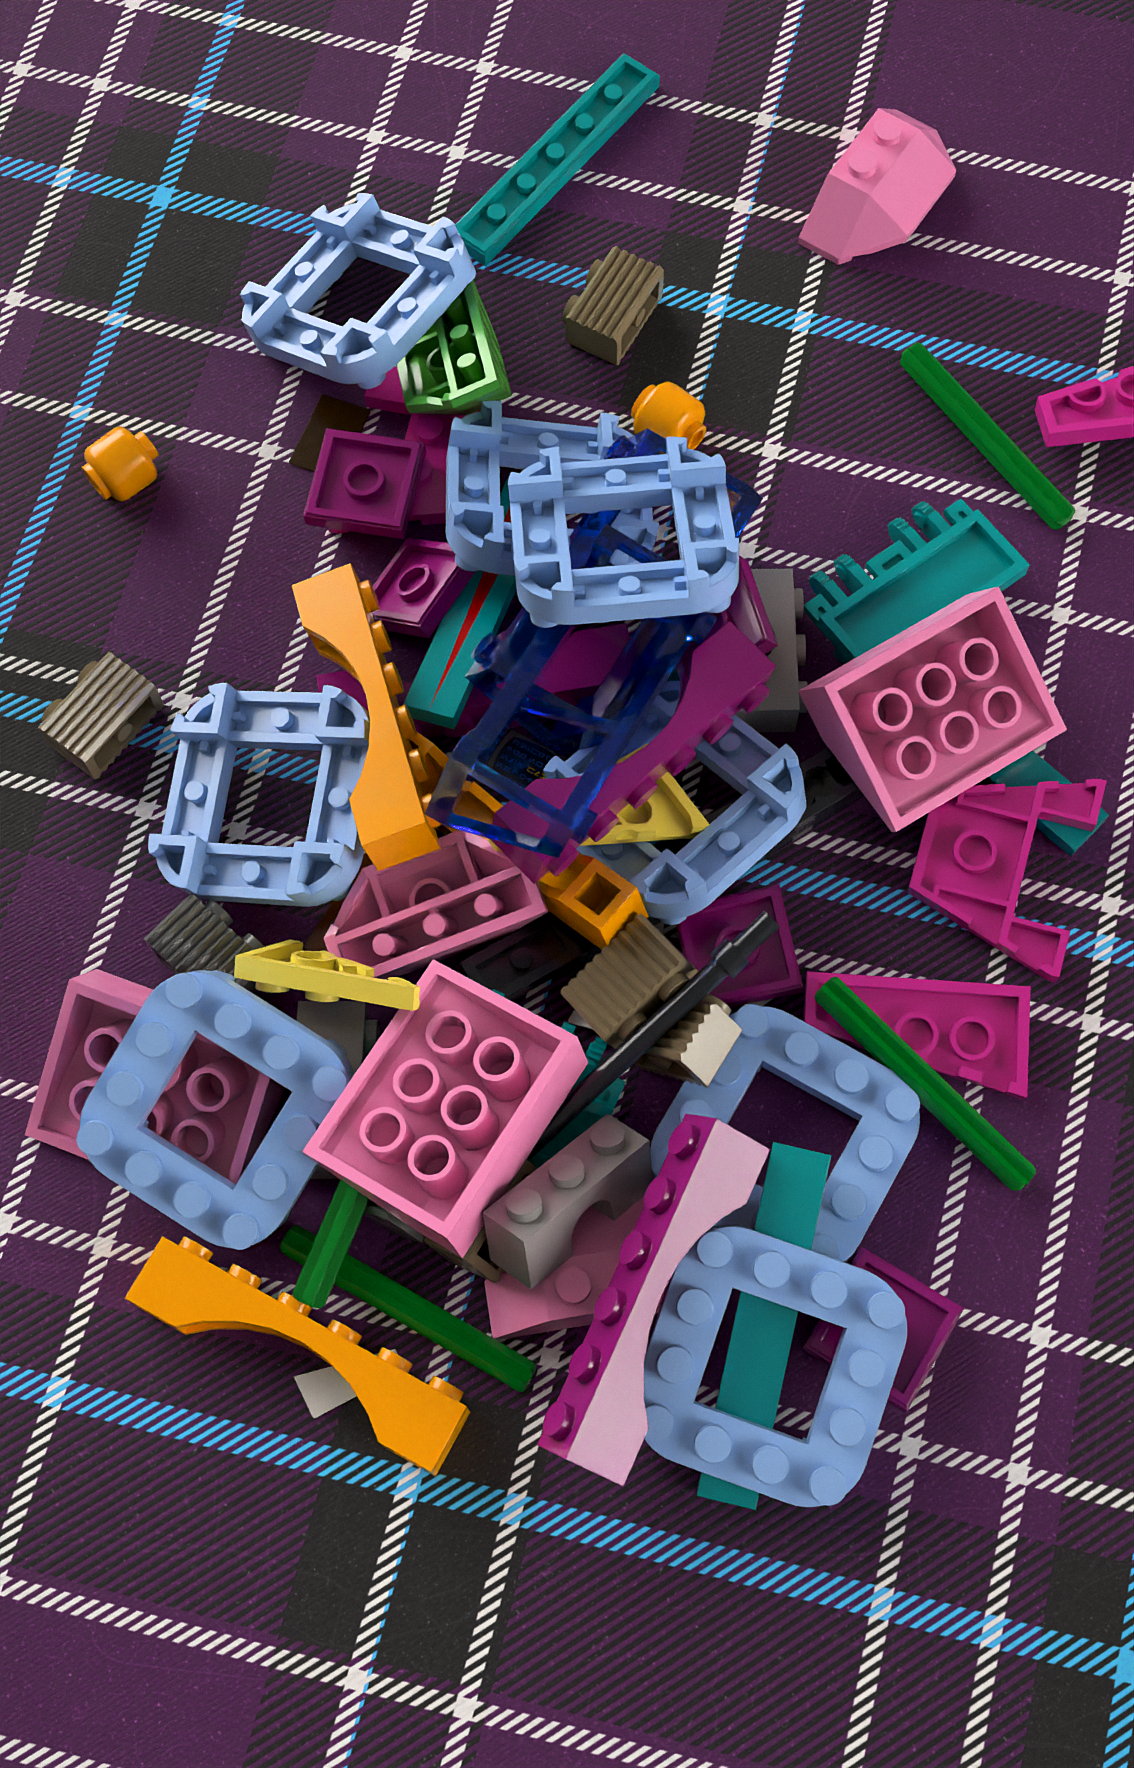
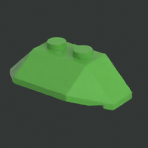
(455, 362)

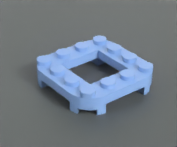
(358, 350)
(473, 459)
(687, 586)
(732, 843)
(258, 874)
(833, 1074)
(166, 1177)
(854, 1395)

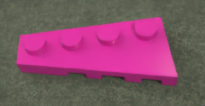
(1088, 411)

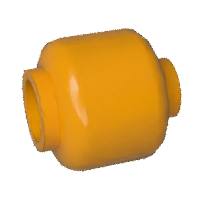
(669, 413)
(120, 464)

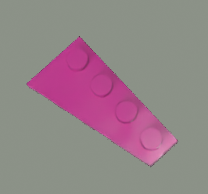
(954, 1026)

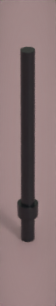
(728, 959)

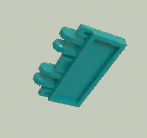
(912, 577)

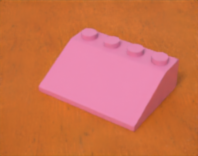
(935, 708)
(448, 1106)
(209, 1108)

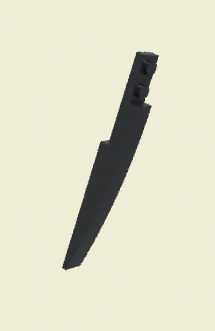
(551, 946)

